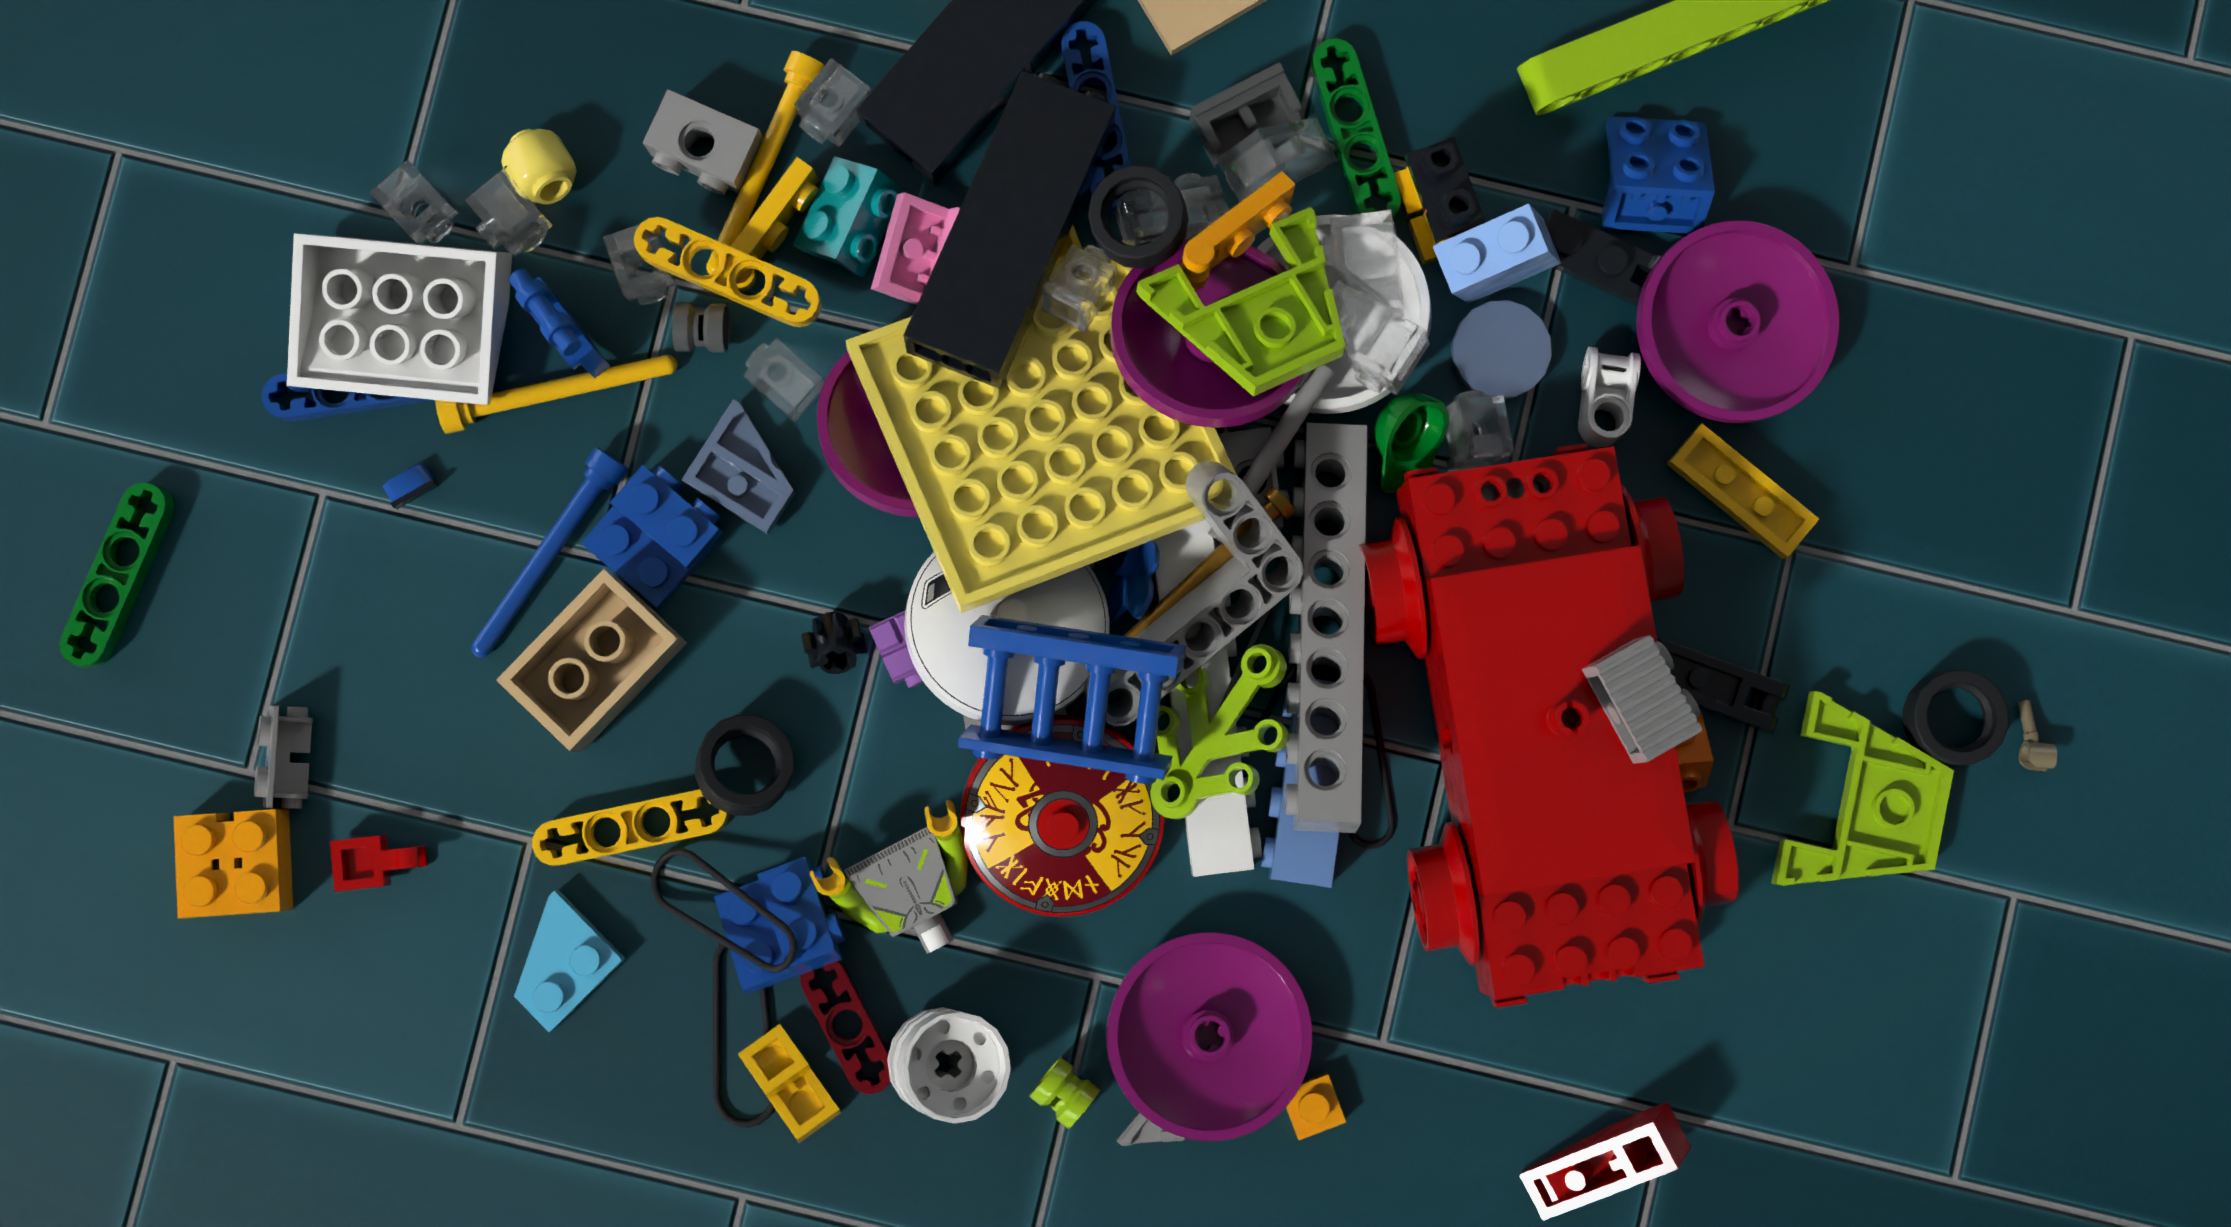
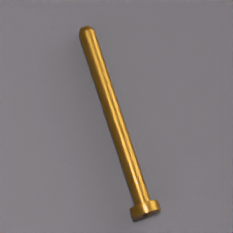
(1275, 506)

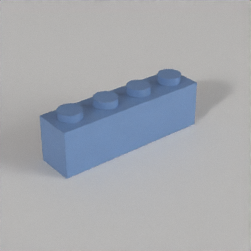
(1295, 854)

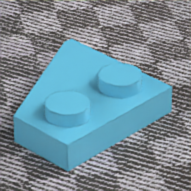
(564, 963)

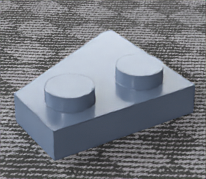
(740, 472)

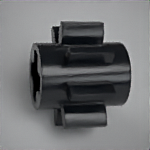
(834, 643)

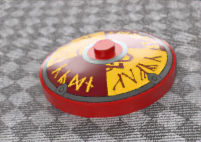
(1059, 832)

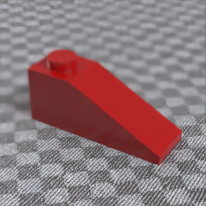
(1608, 1162)

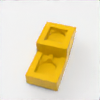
(789, 1083)

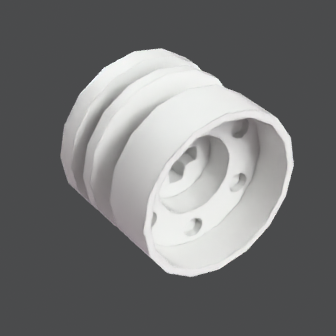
(977, 1065)

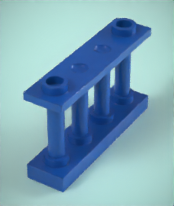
(1103, 656)

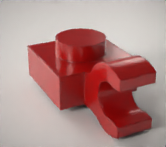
(368, 862)

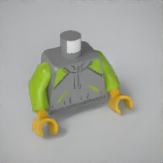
(905, 882)

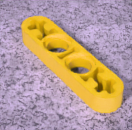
(730, 267)
(632, 834)

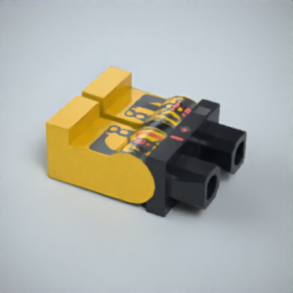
(1440, 188)

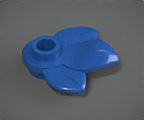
(1133, 583)

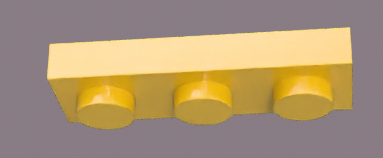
(1742, 491)

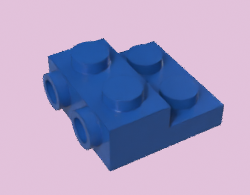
(654, 535)
(795, 900)

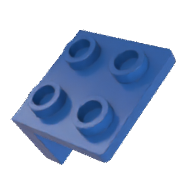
(1657, 175)

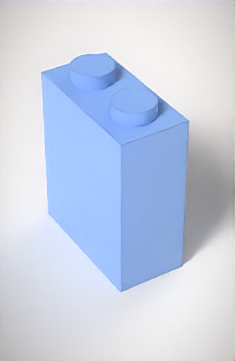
(1497, 254)

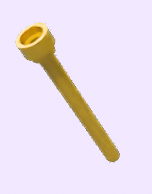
(800, 73)
(456, 415)

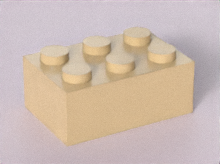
(591, 661)

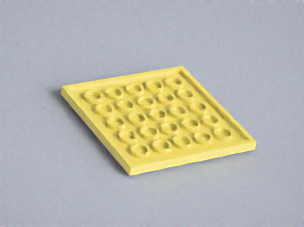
(1036, 471)

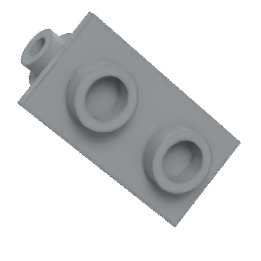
(279, 776)

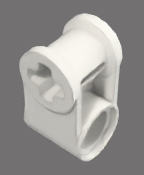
(1610, 386)

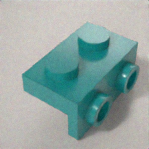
(849, 215)

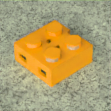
(233, 863)

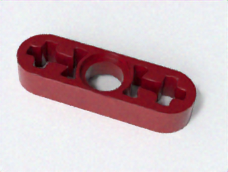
(839, 1044)

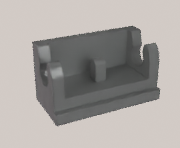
(1242, 109)

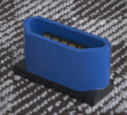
(409, 485)

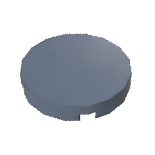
(1501, 349)

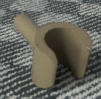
(2033, 754)

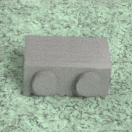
(1643, 698)

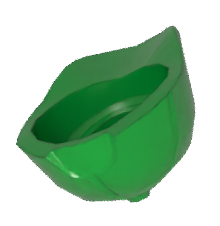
(1409, 436)

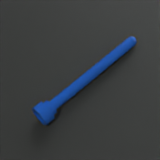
(600, 474)

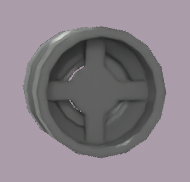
(701, 327)

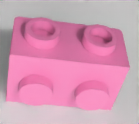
(912, 246)

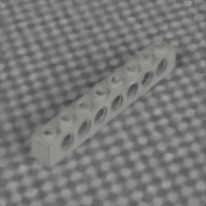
(1343, 452)

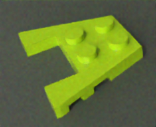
(1266, 329)
(1888, 806)

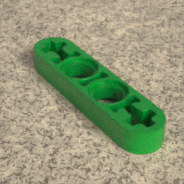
(1361, 131)
(126, 579)

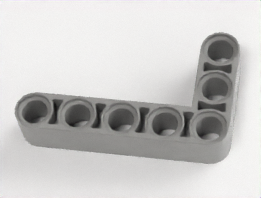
(1208, 599)

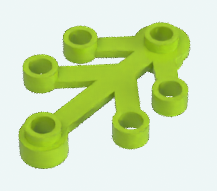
(1211, 737)

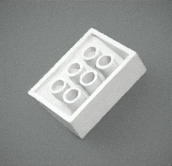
(396, 318)

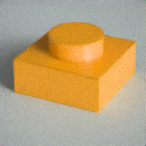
(1315, 1107)

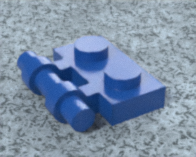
(557, 323)

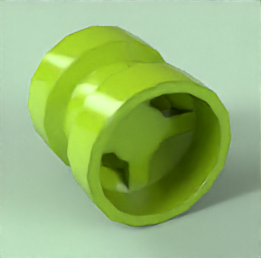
(1064, 1092)

